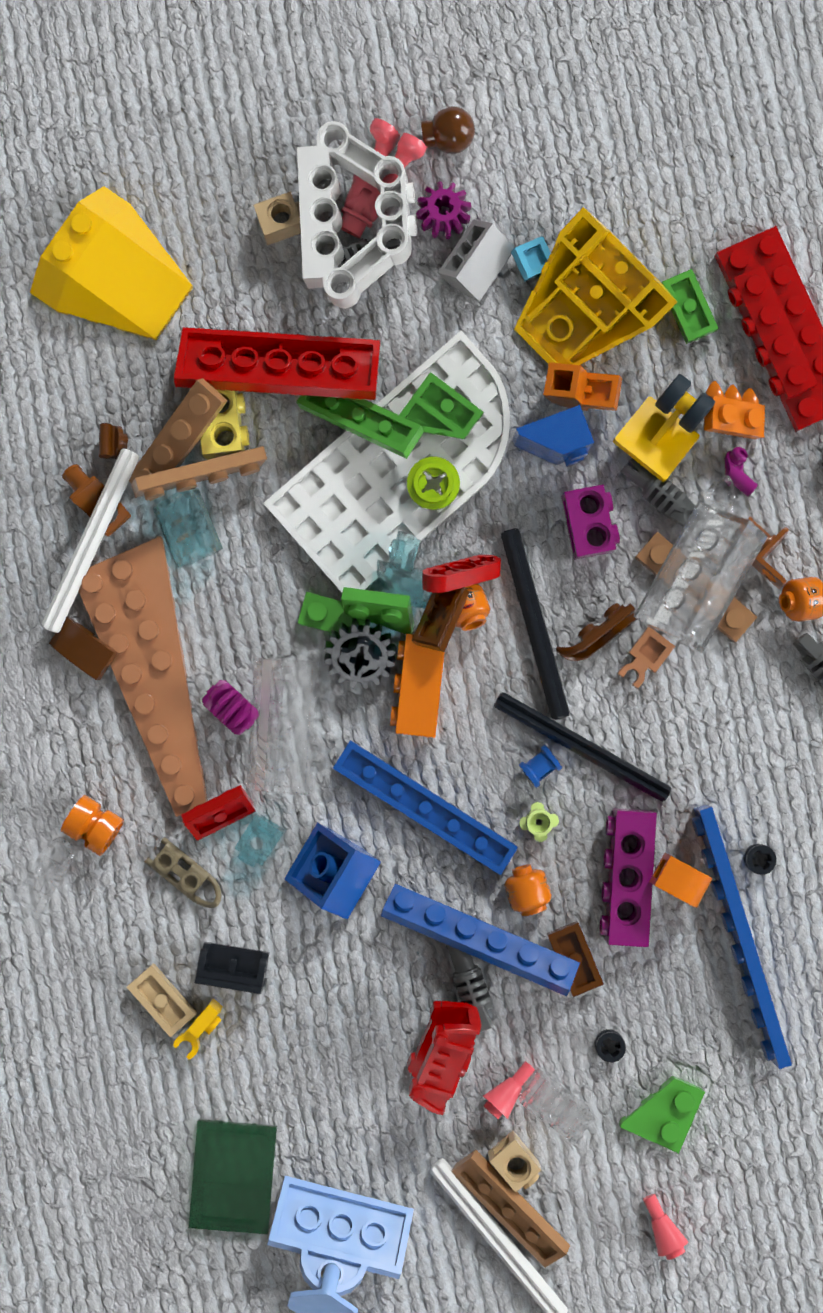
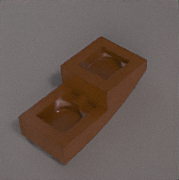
(83, 649)

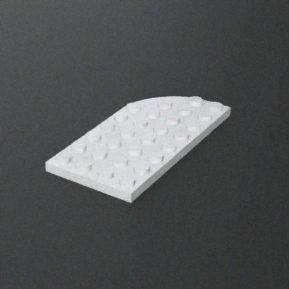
(356, 493)

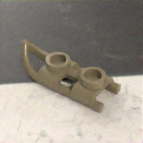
(189, 880)

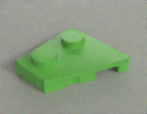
(441, 409)
(382, 608)
(666, 1114)

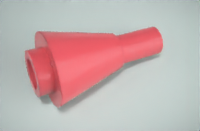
(504, 1096)
(667, 1236)

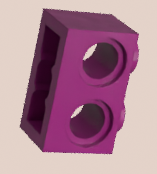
(580, 522)

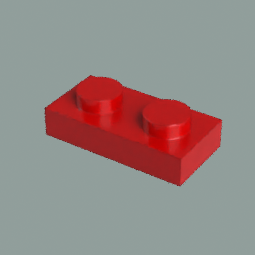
(218, 812)

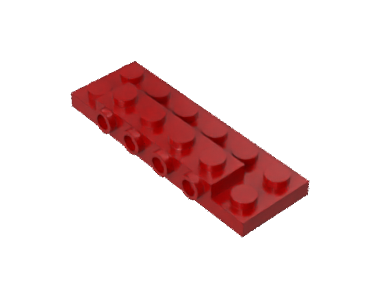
(779, 321)
(278, 363)

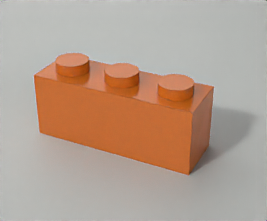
(418, 689)

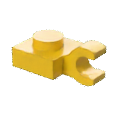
(206, 1021)

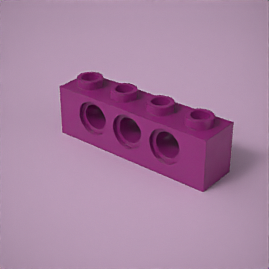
(636, 928)

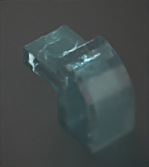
(399, 574)

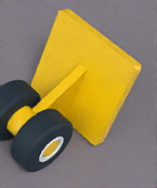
(658, 436)

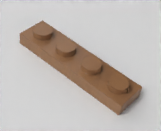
(181, 430)
(186, 477)
(737, 616)
(510, 1209)

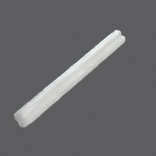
(90, 540)
(497, 1239)

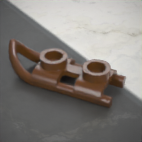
(591, 638)

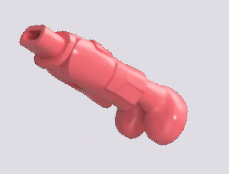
(360, 201)

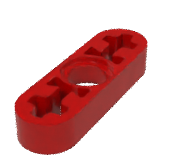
(461, 573)

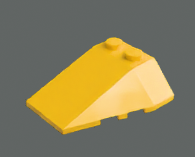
(110, 269)
(590, 296)

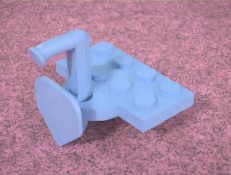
(338, 1235)

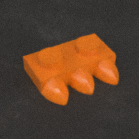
(734, 414)

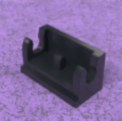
(232, 967)

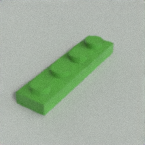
(366, 421)

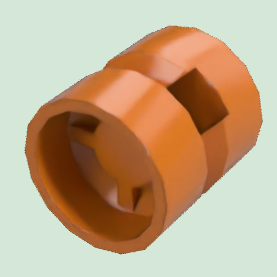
(91, 824)

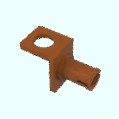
(87, 494)
(769, 545)

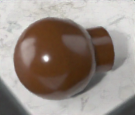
(449, 131)

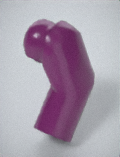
(734, 467)

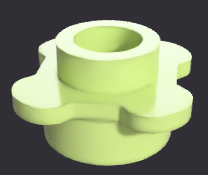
(548, 821)

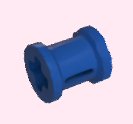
(540, 766)

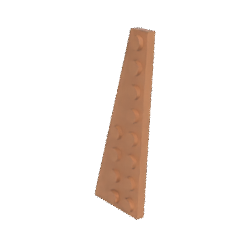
(136, 616)

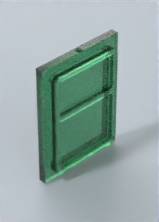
(232, 1176)

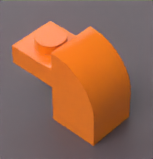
(574, 386)
(680, 880)

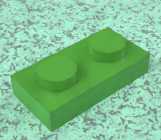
(692, 309)
(324, 613)

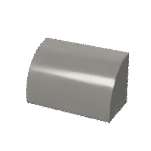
(476, 259)

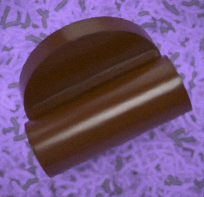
(111, 441)

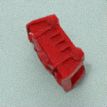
(443, 1054)

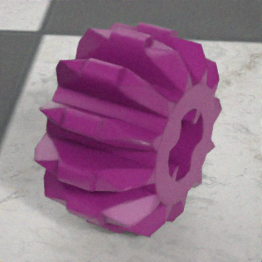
(433, 203)
(230, 707)

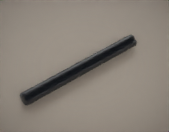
(535, 624)
(582, 747)

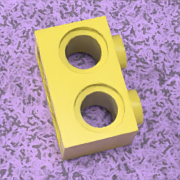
(226, 421)

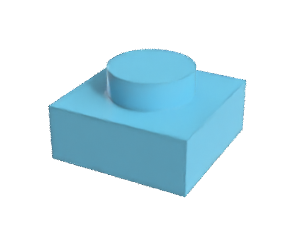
(531, 257)

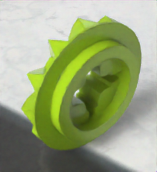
(435, 468)

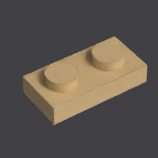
(161, 1000)

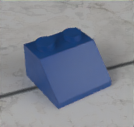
(557, 437)
(332, 871)

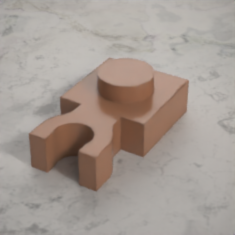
(648, 653)

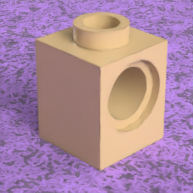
(269, 209)
(507, 1149)

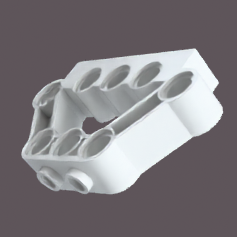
(374, 259)

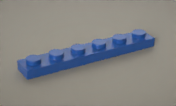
(425, 807)
(480, 939)

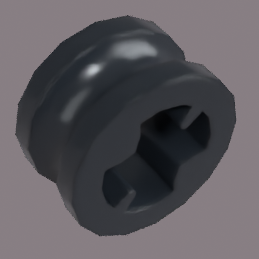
(763, 849)
(606, 1055)

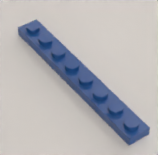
(744, 949)

